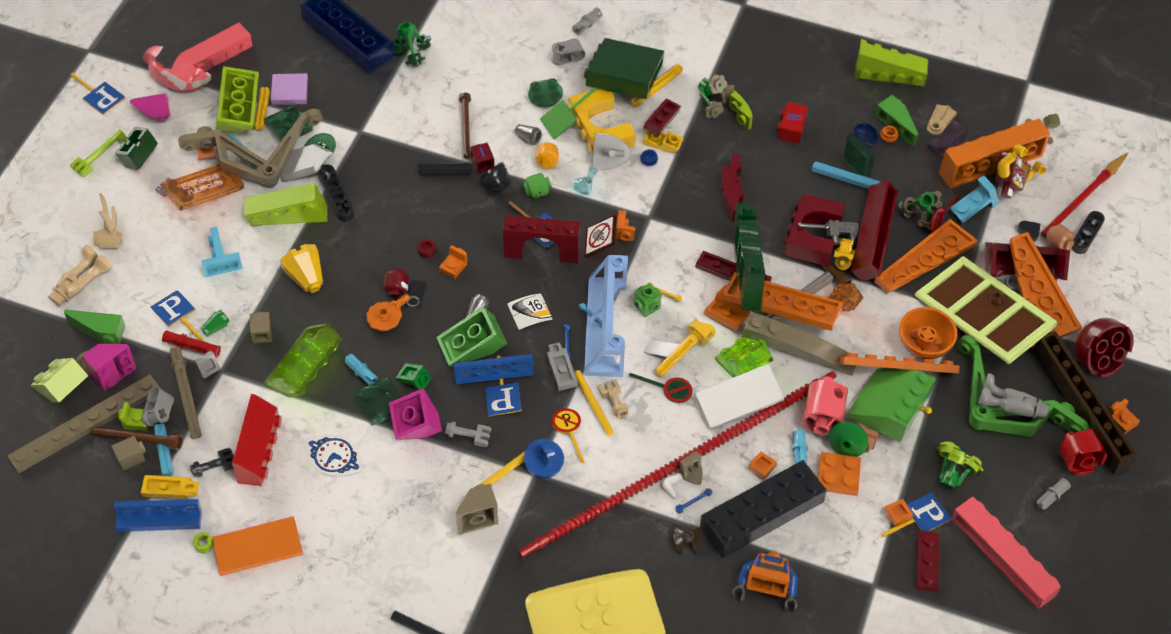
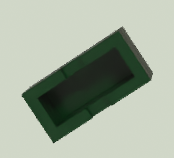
(137, 148)

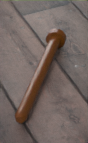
(465, 98)

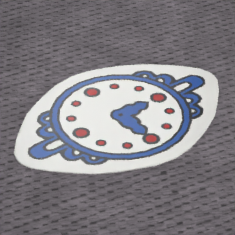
(333, 455)

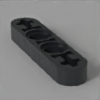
(336, 192)

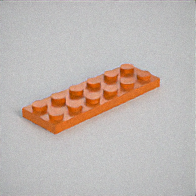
(791, 304)

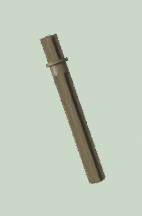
(179, 366)

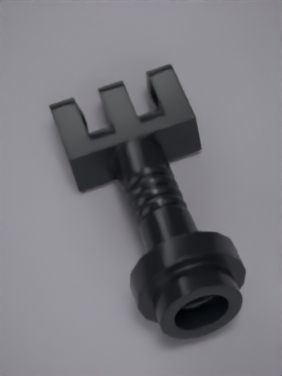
(224, 458)

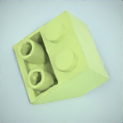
(59, 379)

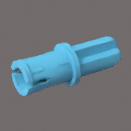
(360, 369)
(800, 447)

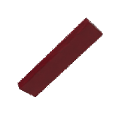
(719, 266)

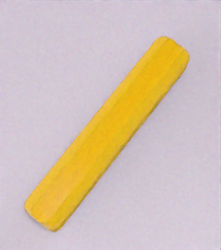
(261, 108)

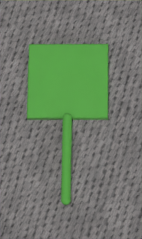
(561, 117)

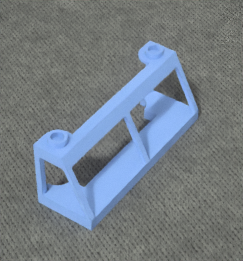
(599, 337)

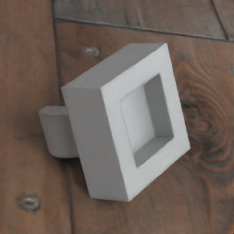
(207, 364)

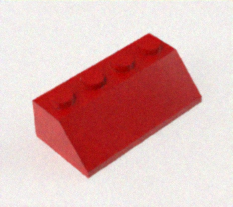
(256, 441)

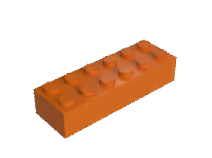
(981, 156)

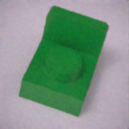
(414, 375)

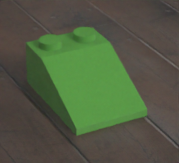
(472, 338)

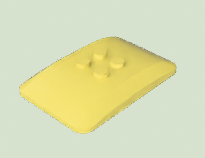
(597, 605)

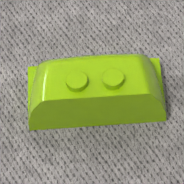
(236, 100)

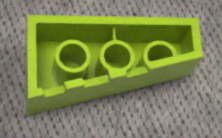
(890, 65)
(286, 206)

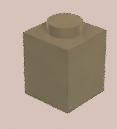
(260, 327)
(129, 453)

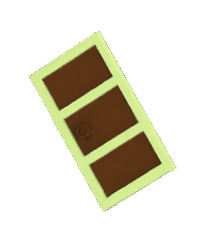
(987, 309)

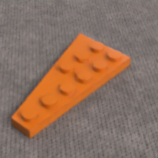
(1039, 286)

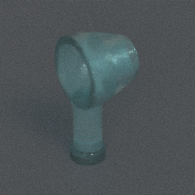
(584, 184)

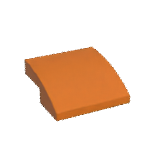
(726, 313)

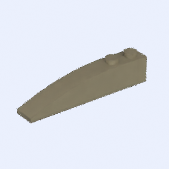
(796, 342)

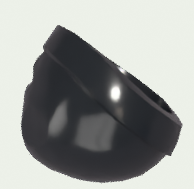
(496, 178)

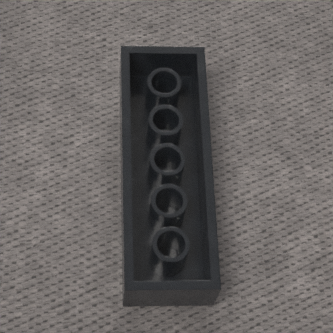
(762, 508)

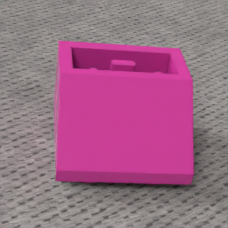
(109, 363)

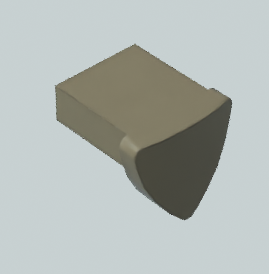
(691, 468)

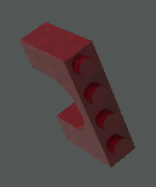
(562, 232)
(805, 245)

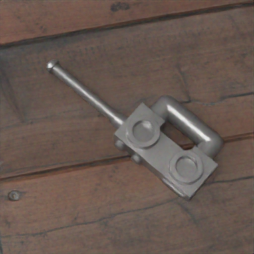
(834, 228)

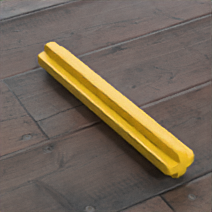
(660, 83)

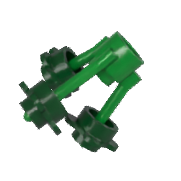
(405, 33)

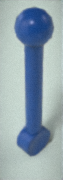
(566, 327)
(680, 508)

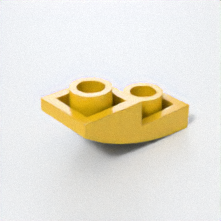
(666, 142)

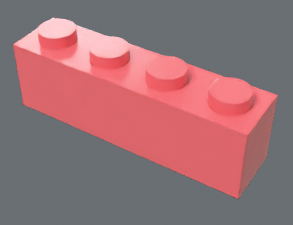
(219, 48)

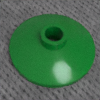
(850, 433)

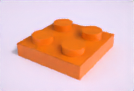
(839, 473)

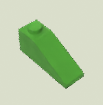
(894, 113)
(99, 326)

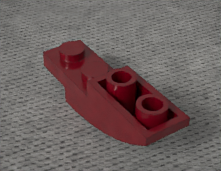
(731, 187)

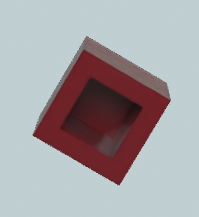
(482, 157)

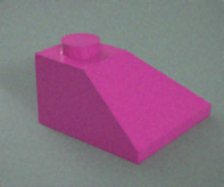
(154, 105)
(414, 416)

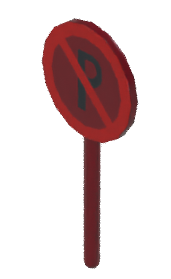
(938, 216)

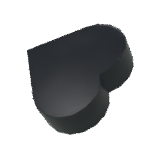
(1031, 227)

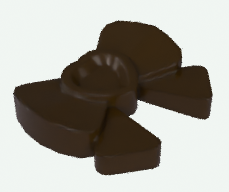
(693, 536)

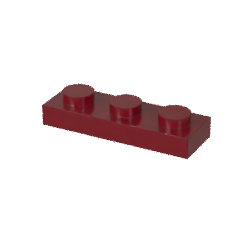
(662, 117)
(927, 561)

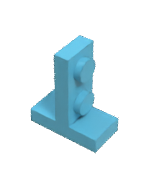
(976, 200)
(219, 262)

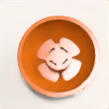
(927, 332)

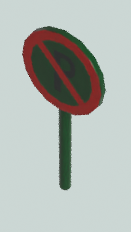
(675, 389)

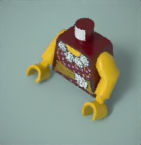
(1015, 171)

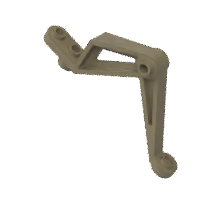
(268, 170)

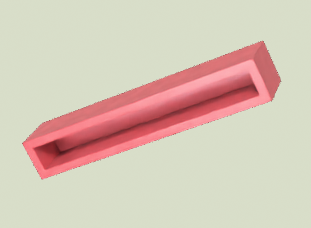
(1006, 552)

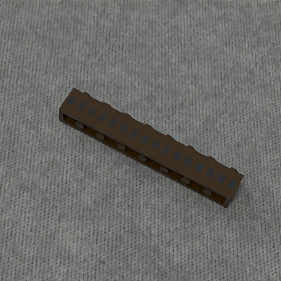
(1085, 400)

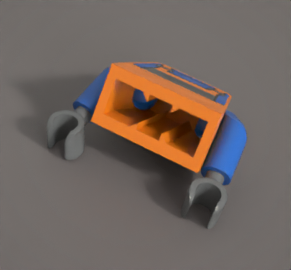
(769, 575)

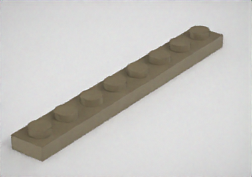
(80, 425)

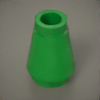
(215, 322)

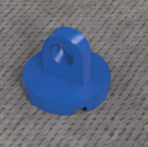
(543, 458)

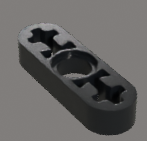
(1087, 225)

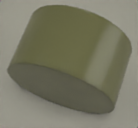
(1052, 121)

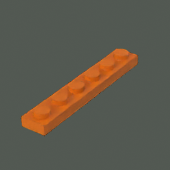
(907, 363)

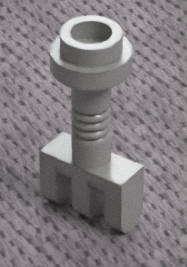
(481, 435)

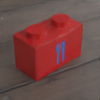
(792, 123)

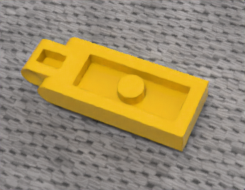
(169, 487)

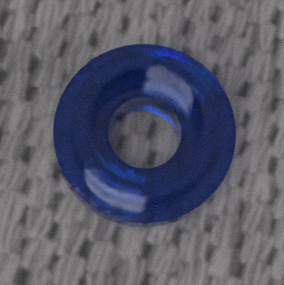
(649, 157)

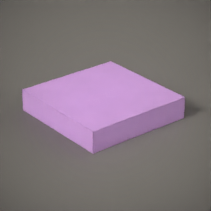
(289, 89)

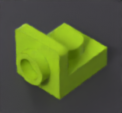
(131, 418)

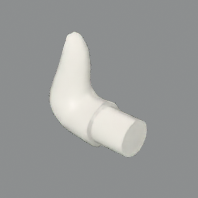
(669, 481)

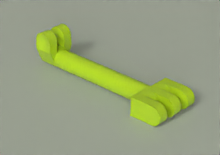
(83, 166)

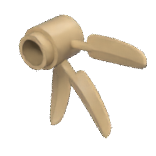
(109, 236)

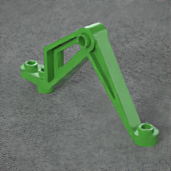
(985, 416)

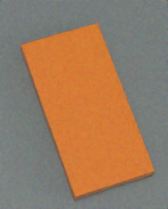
(257, 546)

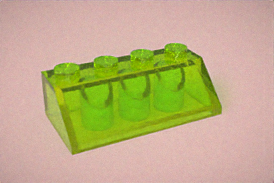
(304, 360)

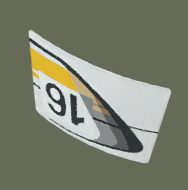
(529, 310)

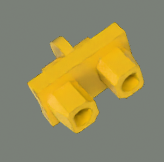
(844, 254)

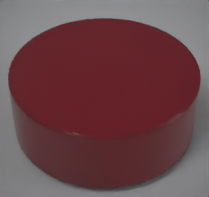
(426, 248)

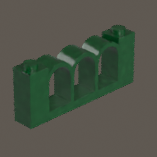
(748, 257)

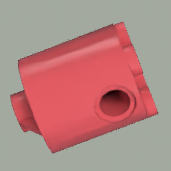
(824, 405)

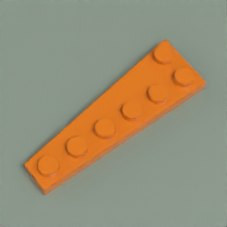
(930, 253)

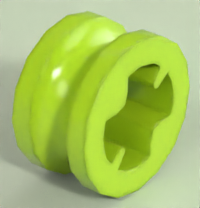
(204, 548)

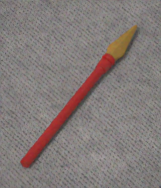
(1111, 169)

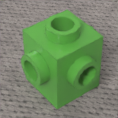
(647, 299)

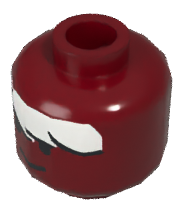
(396, 282)

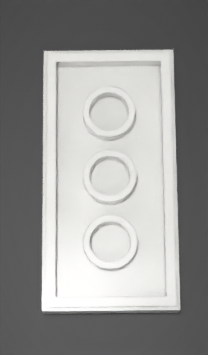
(739, 396)

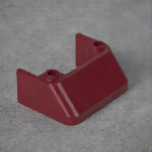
(1000, 260)

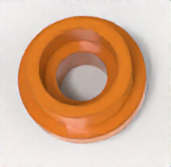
(889, 134)

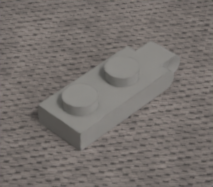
(561, 367)

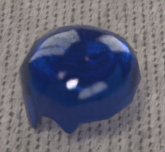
(866, 134)

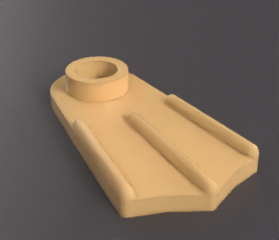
(940, 119)

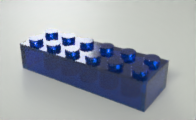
(349, 32)

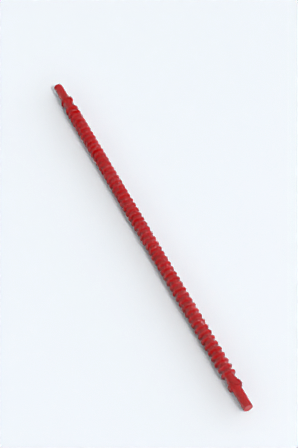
(540, 542)

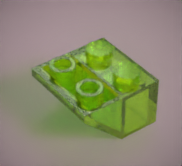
(744, 356)

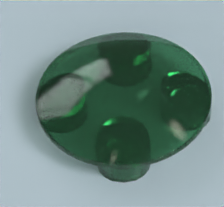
(545, 93)

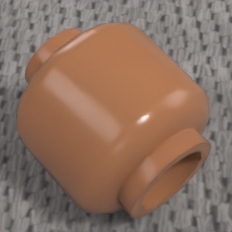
(1060, 237)

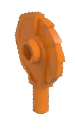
(386, 315)

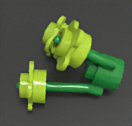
(952, 452)

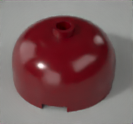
(1101, 341)

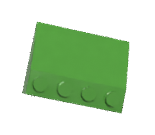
(892, 400)

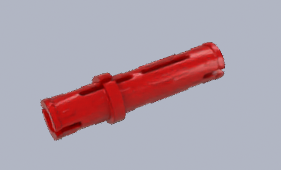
(184, 341)

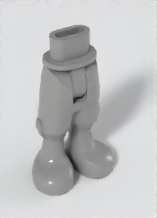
(1011, 400)

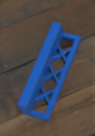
(493, 369)
(177, 517)

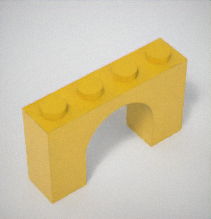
(597, 103)

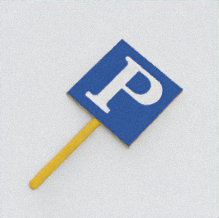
(101, 98)
(173, 309)
(503, 398)
(927, 514)

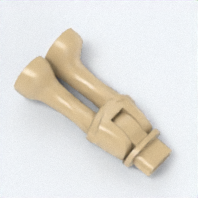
(70, 285)

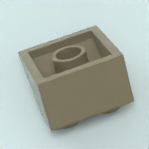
(477, 510)

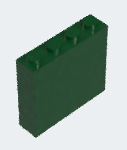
(624, 68)

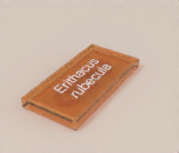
(201, 187)

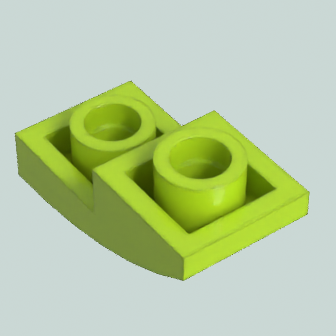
(739, 105)

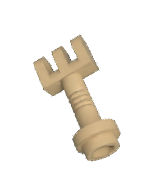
(620, 409)

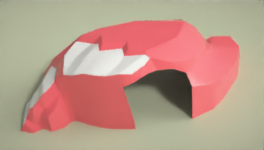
(182, 75)

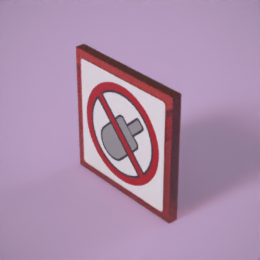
(600, 236)

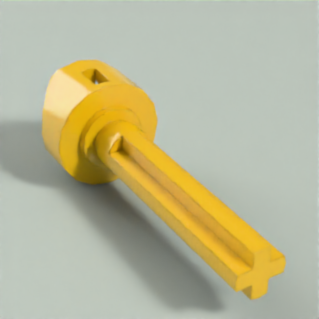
(698, 332)

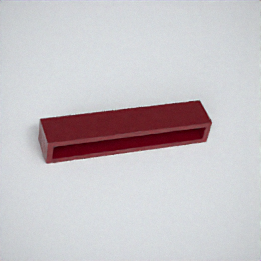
(874, 231)

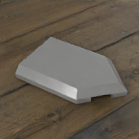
(305, 161)

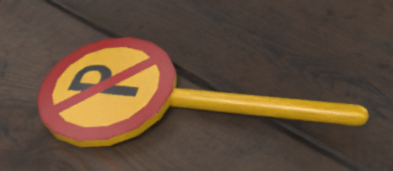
(568, 421)

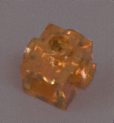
(848, 294)

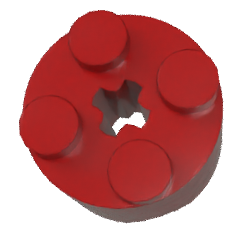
(1082, 452)

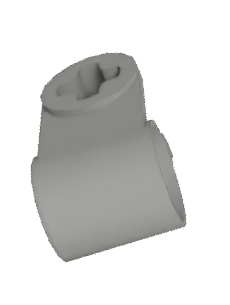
(567, 50)
(157, 407)

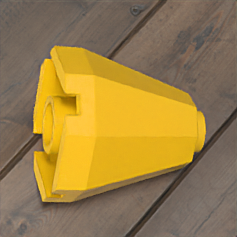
(304, 267)

